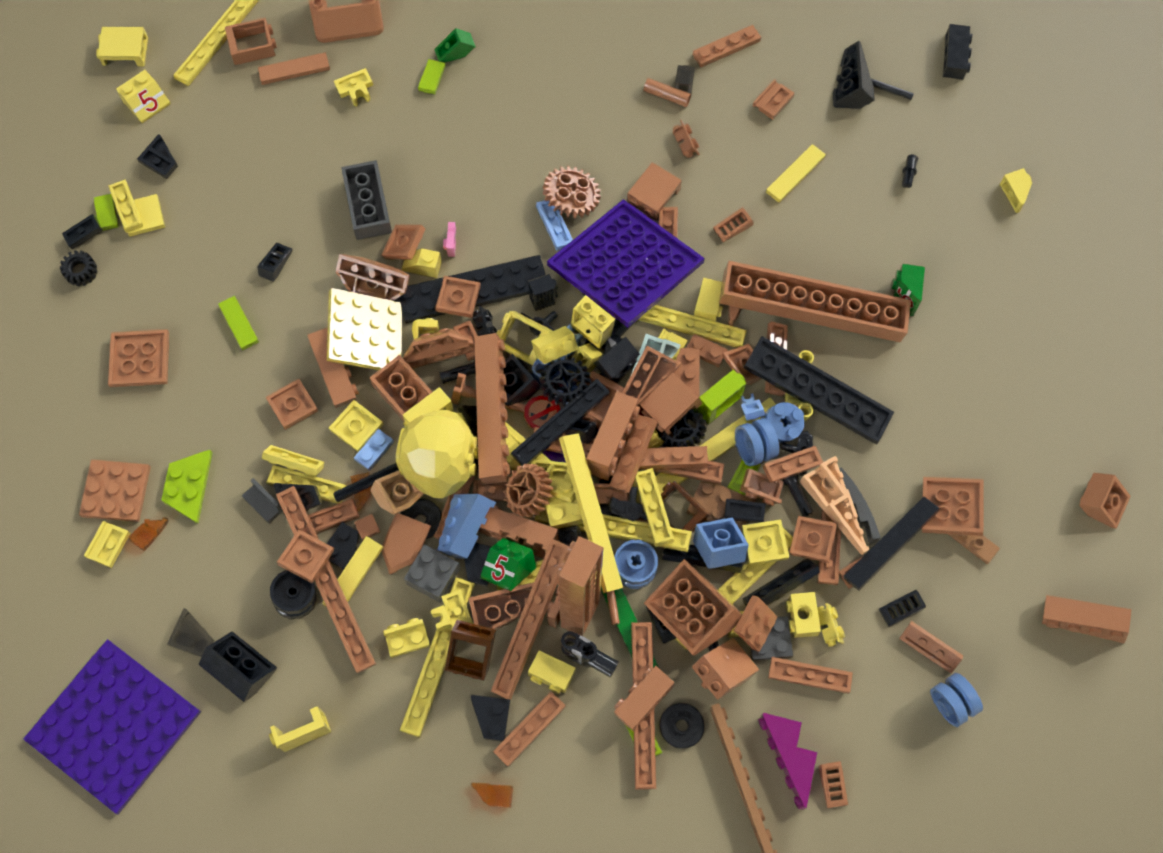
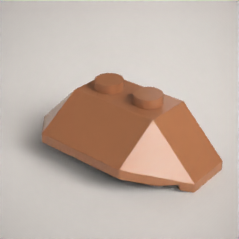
(371, 277)
(437, 347)

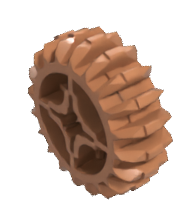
(528, 502)

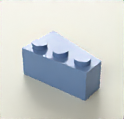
(462, 524)

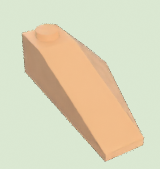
(395, 493)

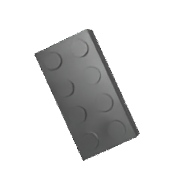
(366, 200)

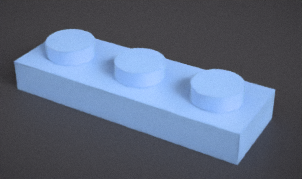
(554, 224)

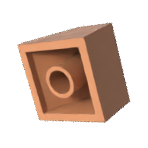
(1105, 499)

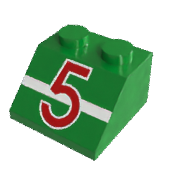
(909, 285)
(508, 564)

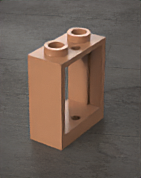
(248, 29)

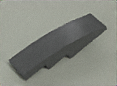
(864, 514)

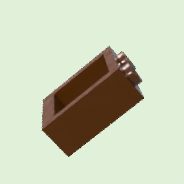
(699, 518)
(473, 634)

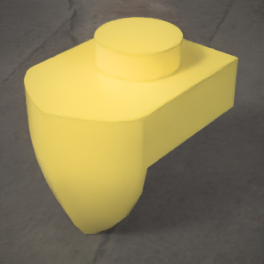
(424, 326)

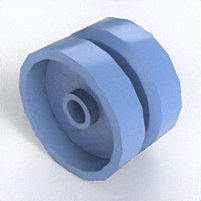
(756, 442)
(644, 556)
(956, 699)

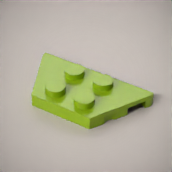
(187, 484)

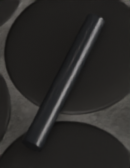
(892, 89)

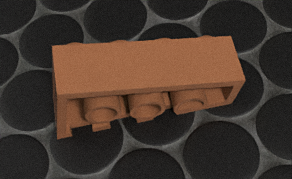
(334, 374)
(519, 530)
(499, 607)
(1087, 618)

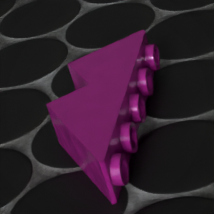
(795, 761)

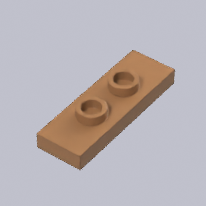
(978, 545)

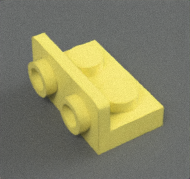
(406, 637)

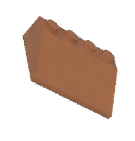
(692, 608)

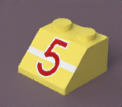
(143, 96)

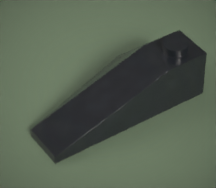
(854, 82)

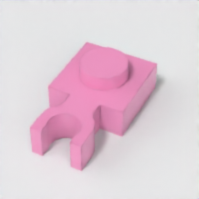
(450, 243)

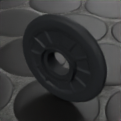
(429, 510)
(685, 738)

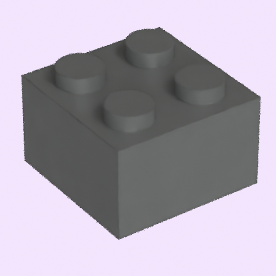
(432, 573)

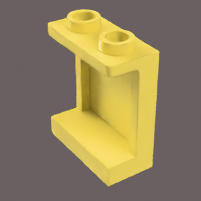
(122, 44)
(303, 734)

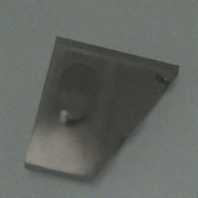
(189, 635)

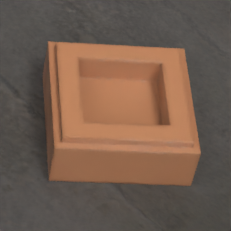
(367, 526)

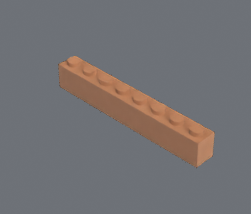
(491, 409)

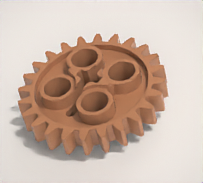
(571, 192)

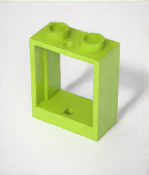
(722, 396)

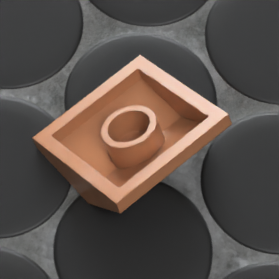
(737, 359)

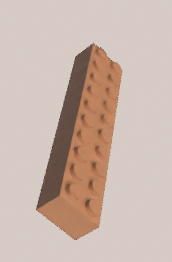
(815, 301)
(579, 585)

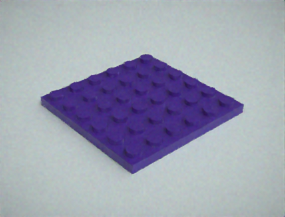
(625, 262)
(112, 726)

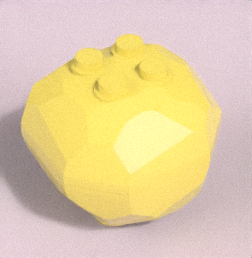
(437, 453)

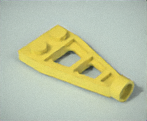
(565, 488)

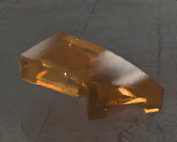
(361, 497)
(147, 532)
(494, 794)

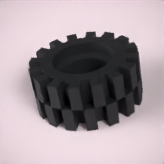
(73, 260)

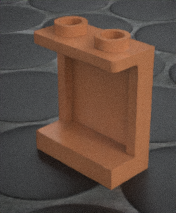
(653, 190)
(669, 403)
(599, 412)

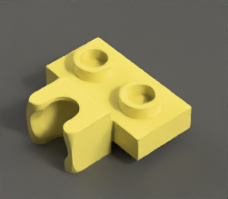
(354, 85)
(454, 609)

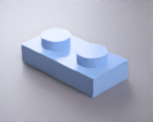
(374, 449)

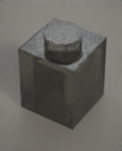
(685, 78)

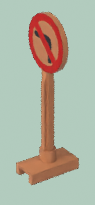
(536, 411)

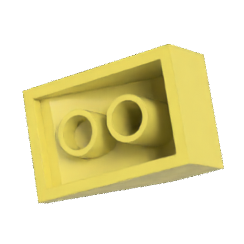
(560, 512)

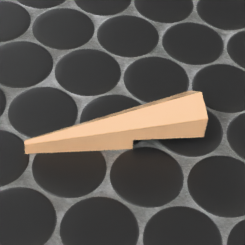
(829, 491)

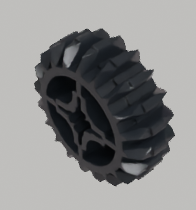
(551, 386)
(693, 435)

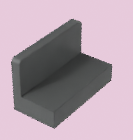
(262, 502)

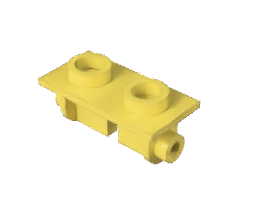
(833, 632)

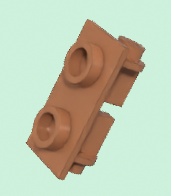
(689, 145)

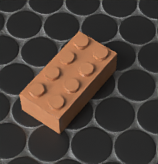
(612, 436)

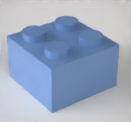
(720, 543)

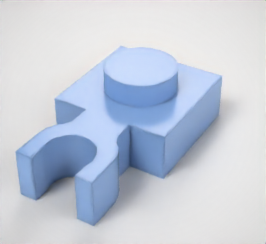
(752, 408)

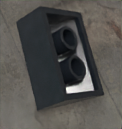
(237, 665)

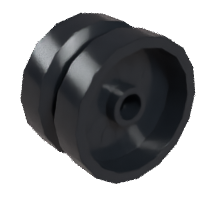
(294, 605)

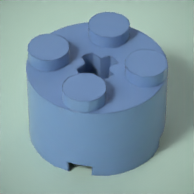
(792, 418)

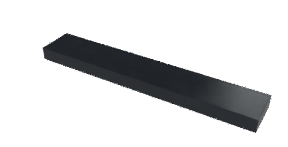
(560, 423)
(891, 543)

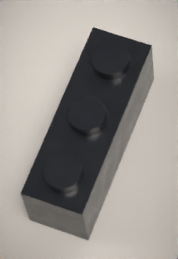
(957, 51)

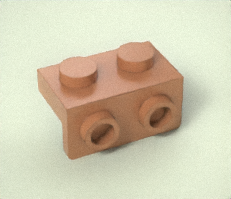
(758, 486)

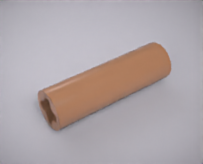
(667, 92)

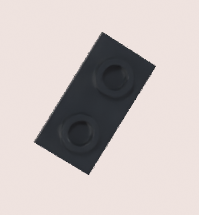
(483, 319)

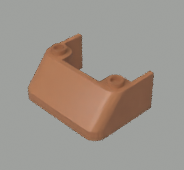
(346, 21)

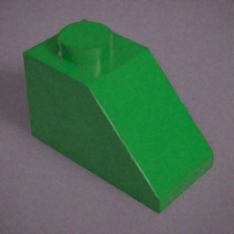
(455, 46)

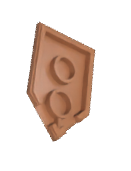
(403, 542)

